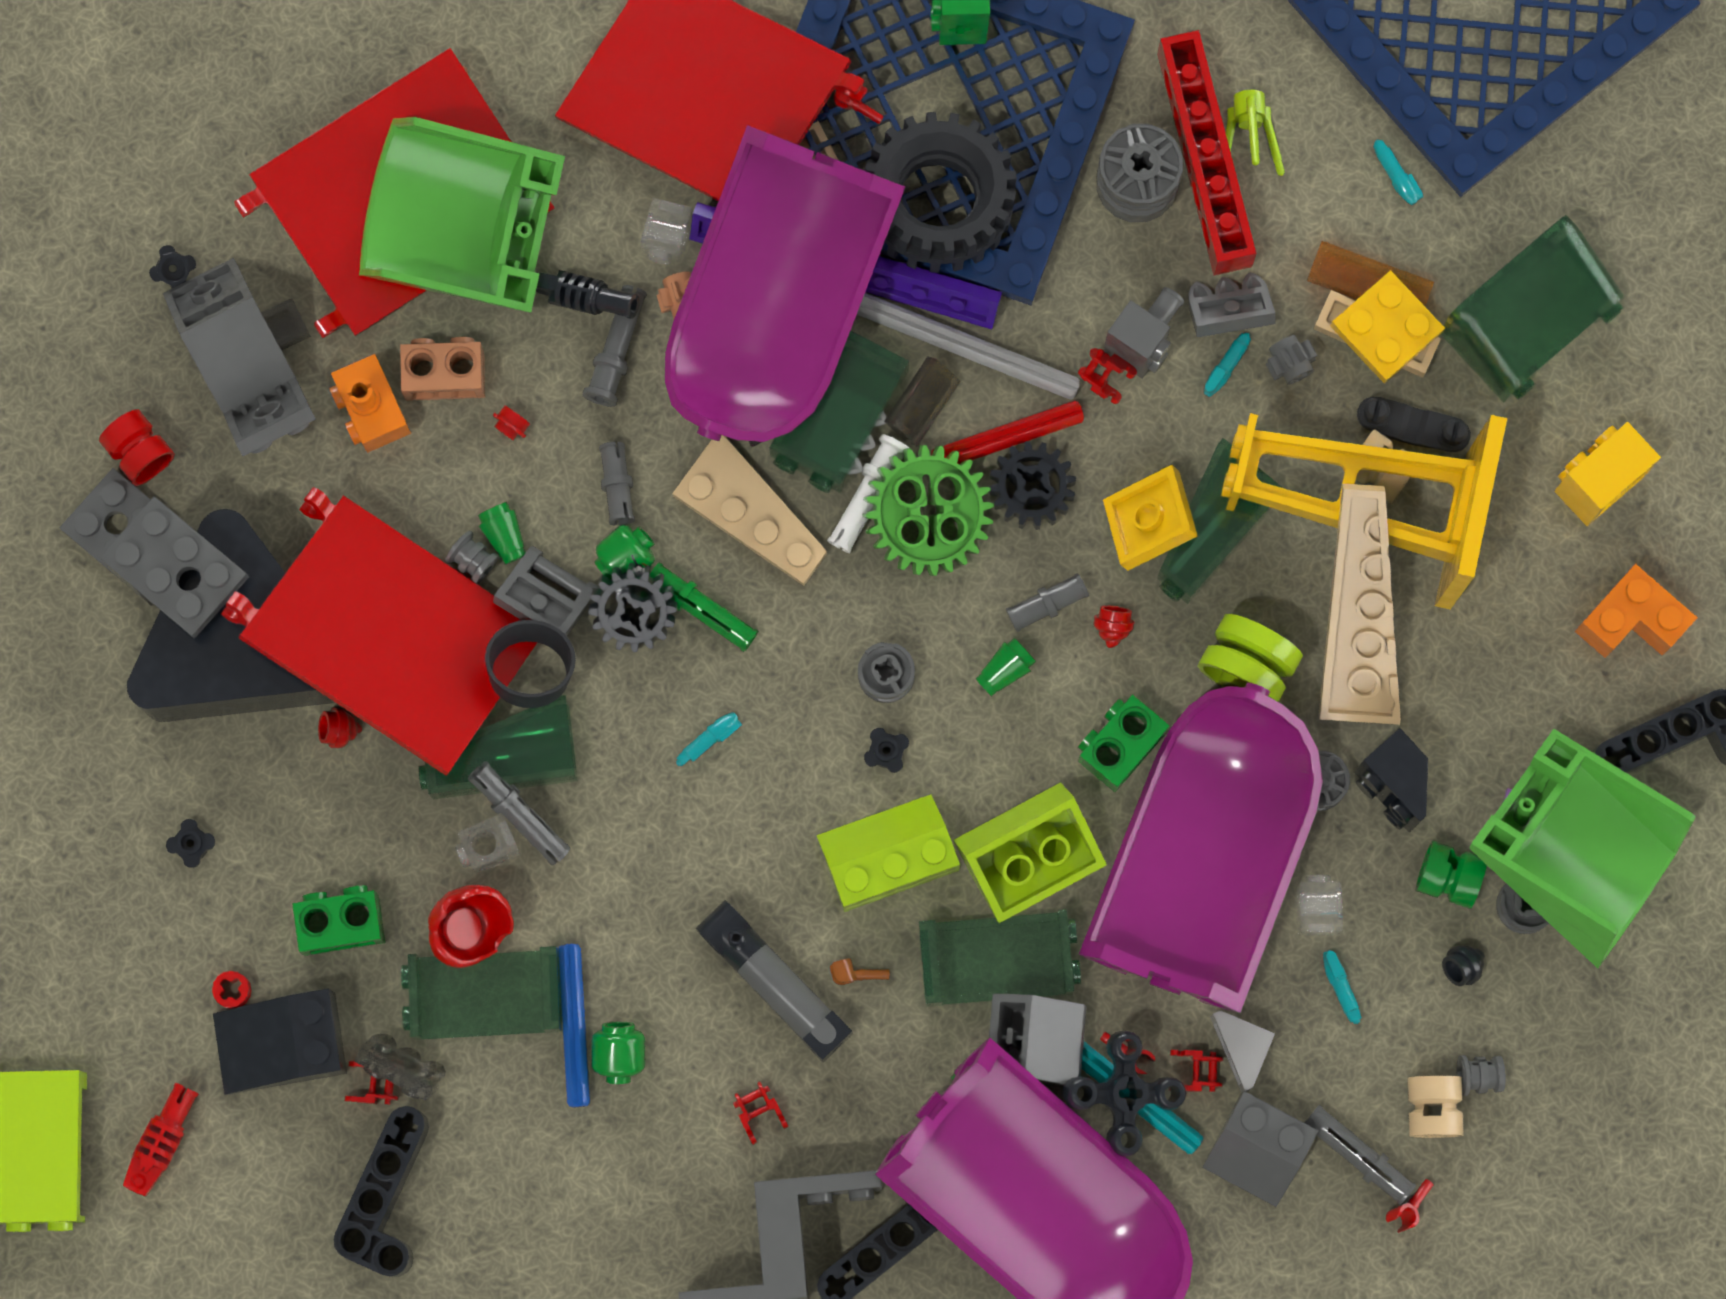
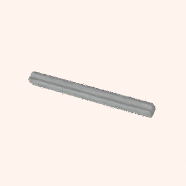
(969, 346)

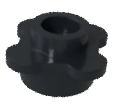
(170, 257)
(891, 761)
(202, 843)

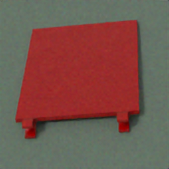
(691, 75)
(327, 180)
(384, 632)

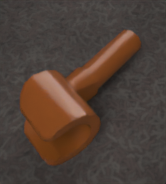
(844, 973)

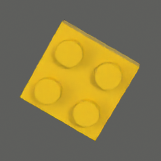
(1387, 327)
(1150, 517)

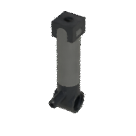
(774, 981)

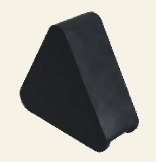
(217, 670)

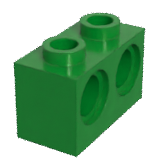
(1130, 748)
(339, 932)

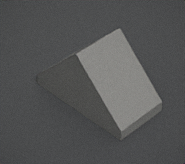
(1243, 1046)

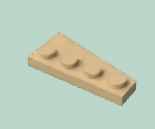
(743, 505)

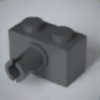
(1142, 334)

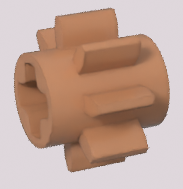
(673, 291)

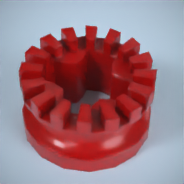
(218, 990)

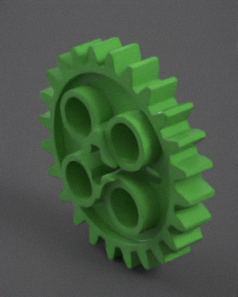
(892, 513)

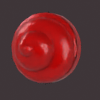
(1113, 624)
(337, 728)

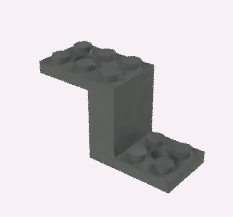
(239, 357)
(154, 552)
(782, 1232)

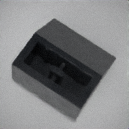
(1398, 778)

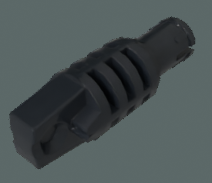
(586, 294)

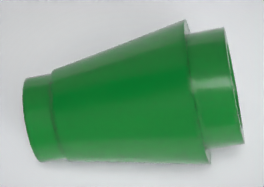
(503, 532)
(1005, 667)

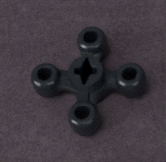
(1124, 1077)

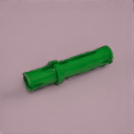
(706, 609)

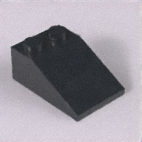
(280, 1042)

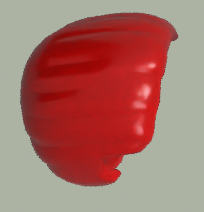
(469, 925)

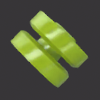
(1249, 656)

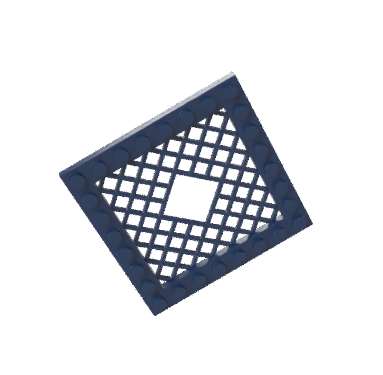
(1103, 41)
(1414, 111)

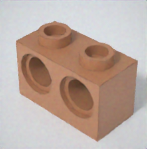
(441, 380)

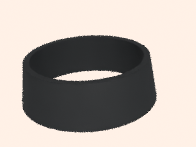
(530, 632)

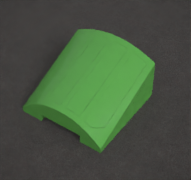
(458, 213)
(1582, 843)

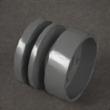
(1145, 193)

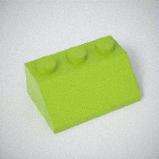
(888, 852)
(1030, 852)

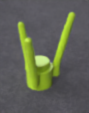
(1250, 113)

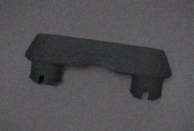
(1413, 425)

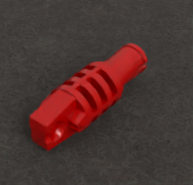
(159, 1142)

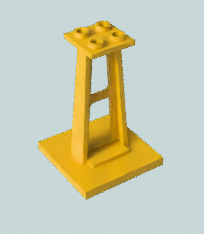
(1469, 477)

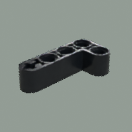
(1664, 736)
(390, 1188)
(882, 1243)

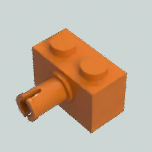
(370, 403)

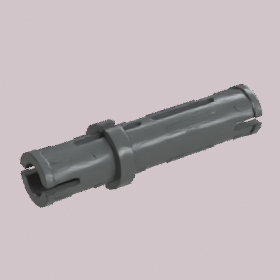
(506, 800)
(1398, 1188)

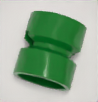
(1451, 875)

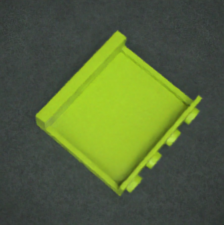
(40, 1149)

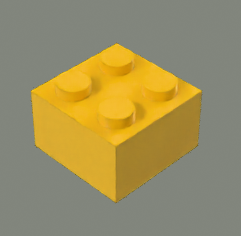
(1612, 468)

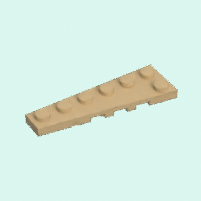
(1360, 637)

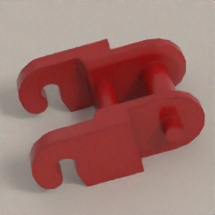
(1099, 383)
(1197, 1057)
(371, 1097)
(746, 1118)

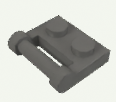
(534, 600)

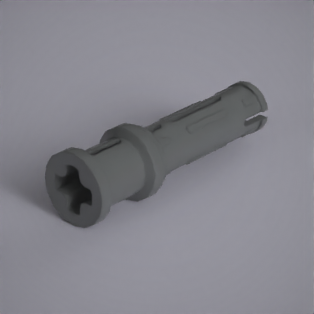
(611, 362)

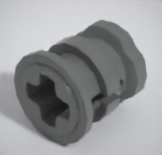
(472, 557)
(1481, 1074)

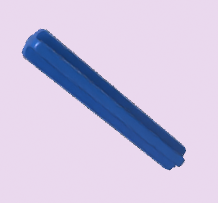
(574, 1025)

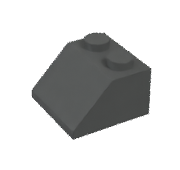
(1260, 1148)

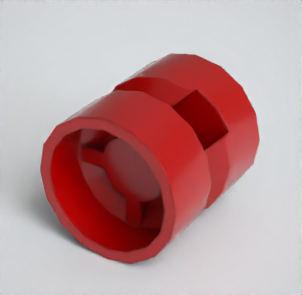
(139, 451)

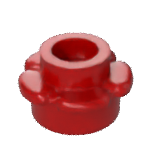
(510, 423)

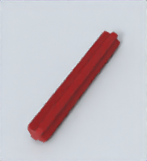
(1016, 432)

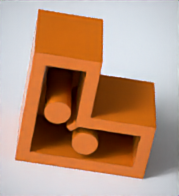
(1639, 606)

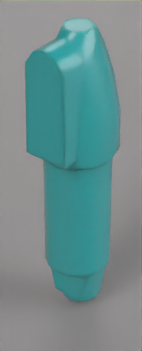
(1402, 182)
(1223, 370)
(716, 732)
(1344, 993)

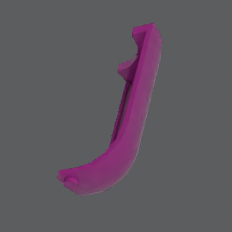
(775, 289)
(1210, 848)
(1036, 1190)

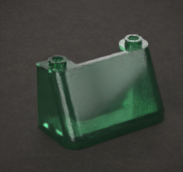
(1533, 309)

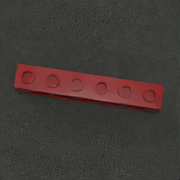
(1206, 153)

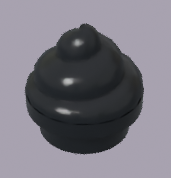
(1463, 965)

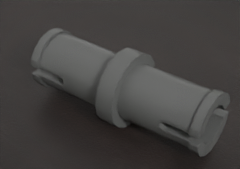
(617, 483)
(1047, 602)

